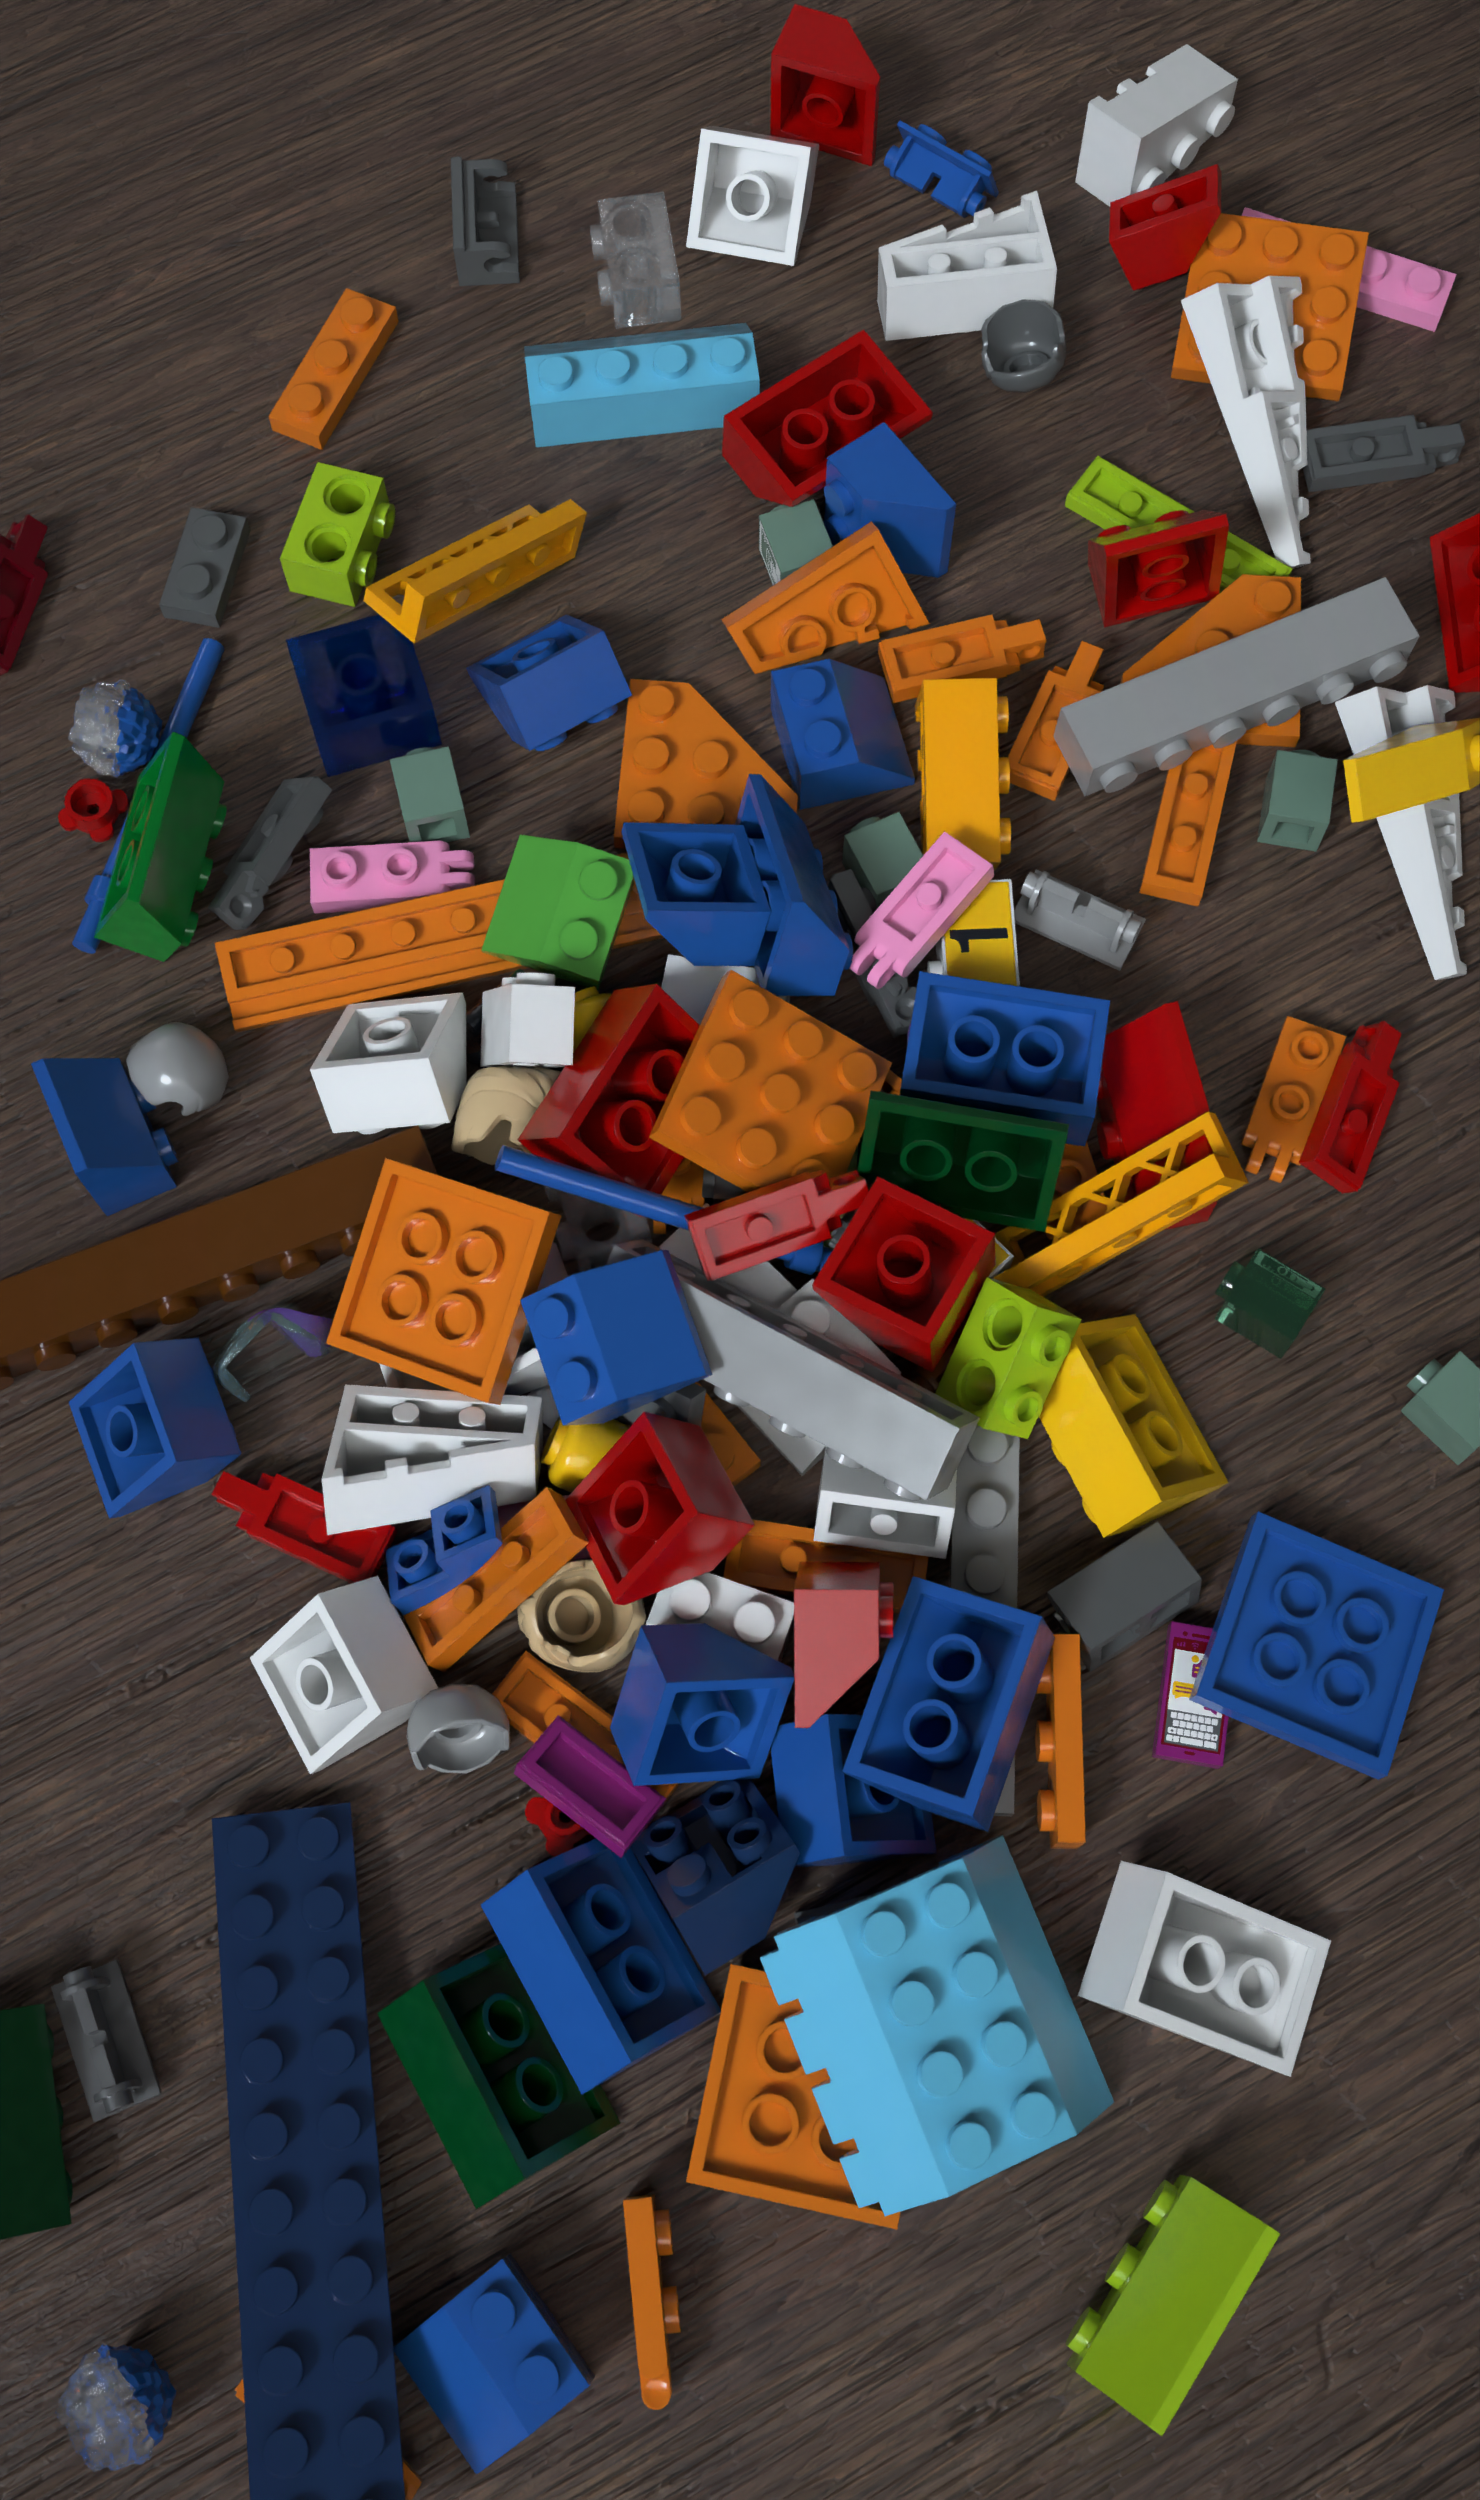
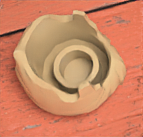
(498, 1108)
(577, 1623)

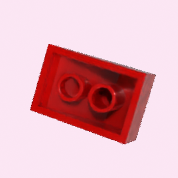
(1158, 565)

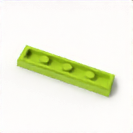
(1118, 498)

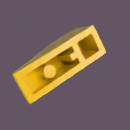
(1413, 768)

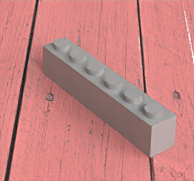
(1235, 687)
(821, 1387)

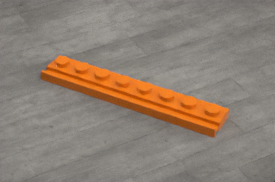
(375, 955)

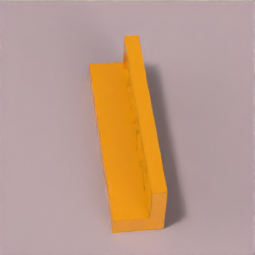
(477, 569)
(1129, 1222)

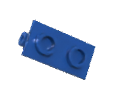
(926, 155)

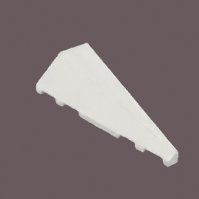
(1250, 359)
(1422, 838)

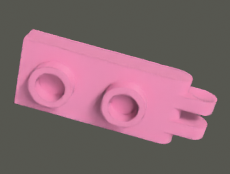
(385, 874)
(920, 910)

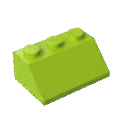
(1169, 2300)

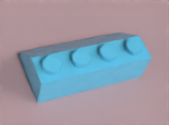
(639, 383)

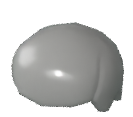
(179, 1067)
(457, 1729)

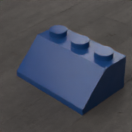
(803, 938)
(1007, 1050)
(950, 1702)
(599, 1960)

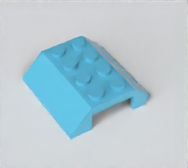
(937, 2030)

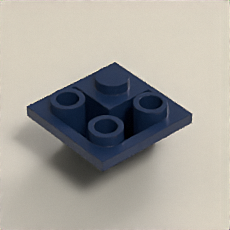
(719, 1869)

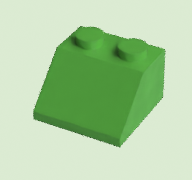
(560, 909)

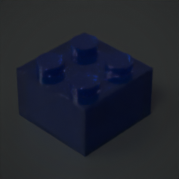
(363, 693)

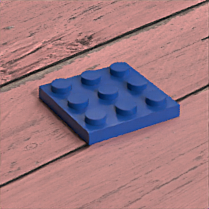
(1317, 1645)

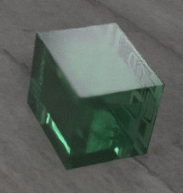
(1267, 1302)

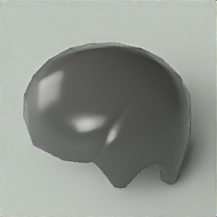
(1023, 346)

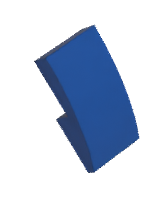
(436, 1561)

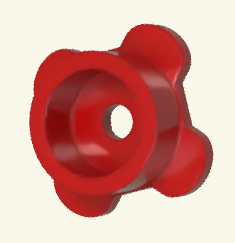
(89, 794)
(559, 1835)

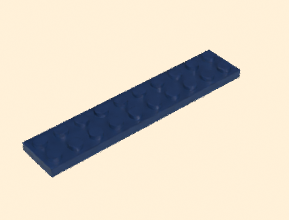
(305, 2161)

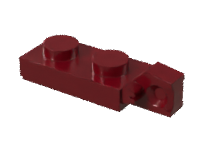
(20, 584)

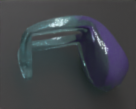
(301, 1329)

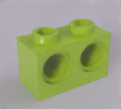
(326, 533)
(1008, 1357)

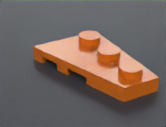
(829, 601)

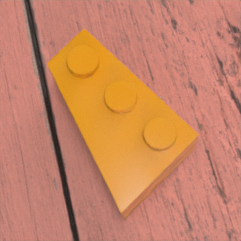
(963, 765)

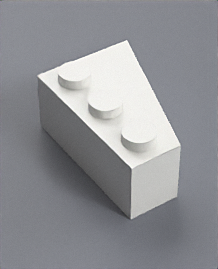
(1154, 125)
(962, 276)
(421, 1448)

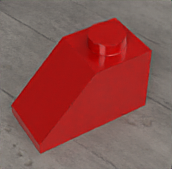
(1164, 226)

